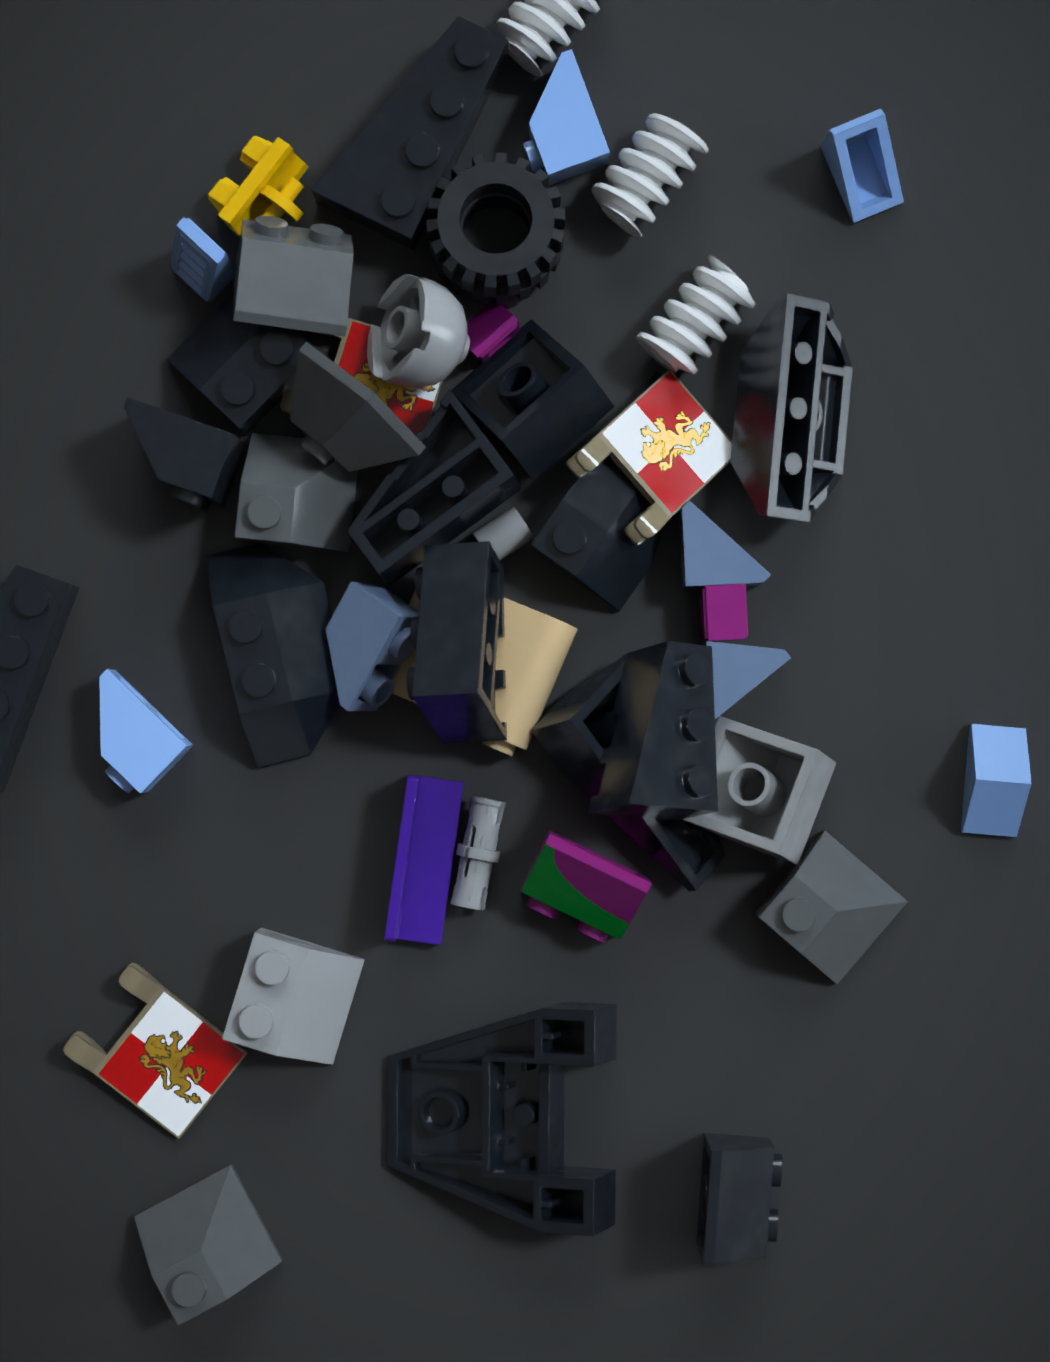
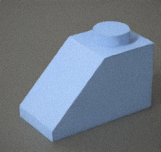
(565, 126)
(135, 736)

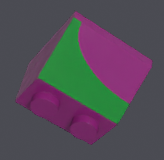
(585, 887)

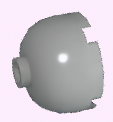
(419, 334)

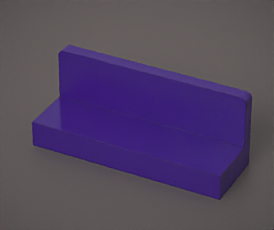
(424, 859)

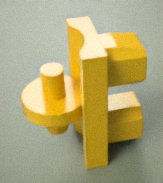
(268, 187)

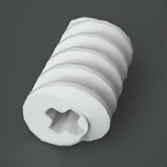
(536, 25)
(646, 171)
(696, 317)

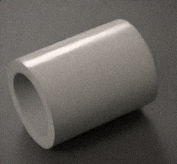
(505, 533)

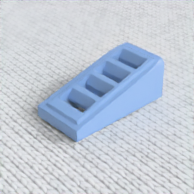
(200, 261)

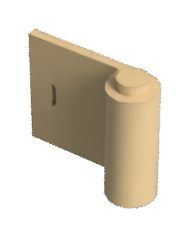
(532, 660)

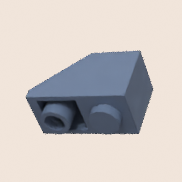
(368, 644)

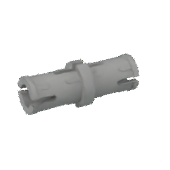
(478, 853)

